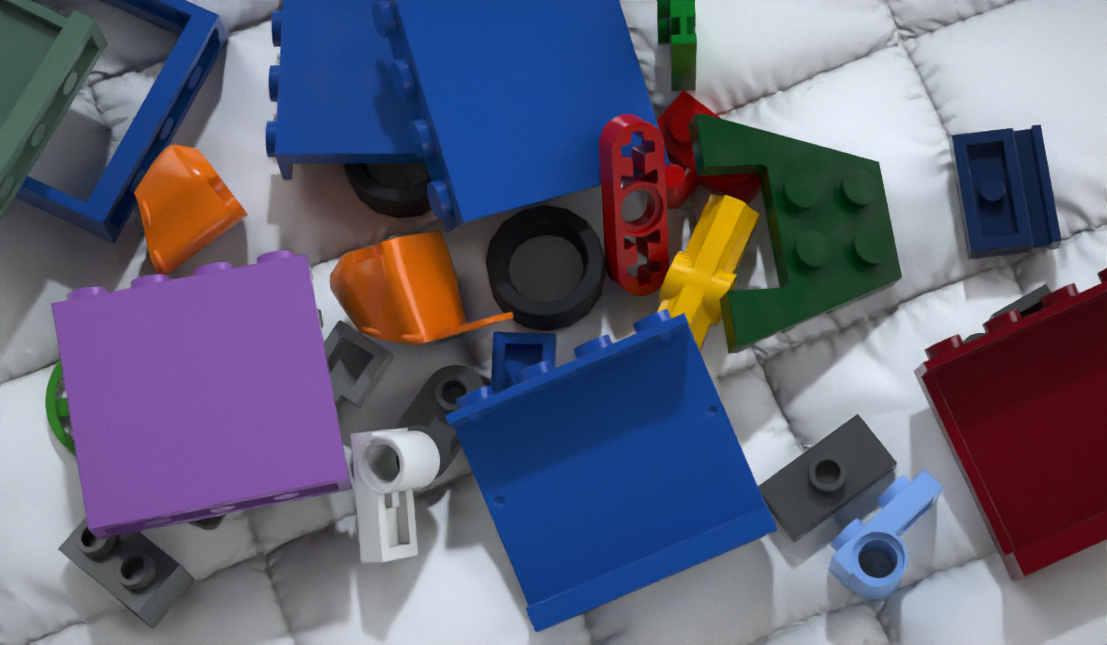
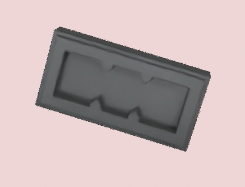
(826, 477)

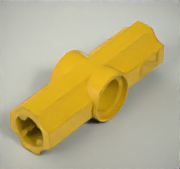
(708, 264)

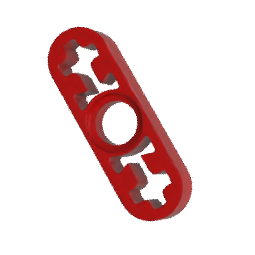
(651, 227)

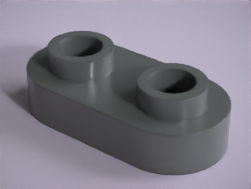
(429, 411)

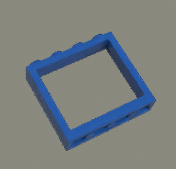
(153, 126)

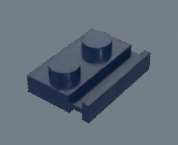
(1004, 192)

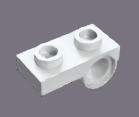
(385, 493)

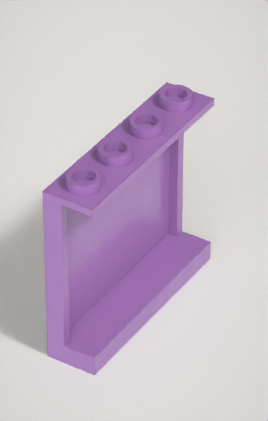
(199, 395)

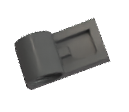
(130, 570)

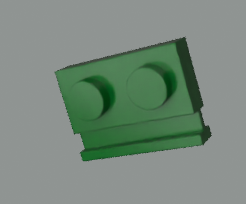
(677, 27)

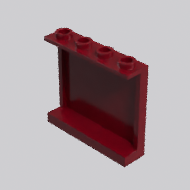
(1030, 424)

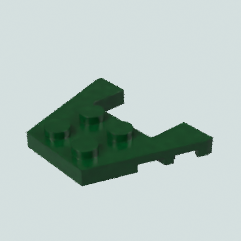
(823, 224)

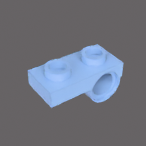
(901, 507)

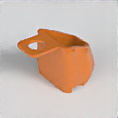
(183, 206)
(404, 291)

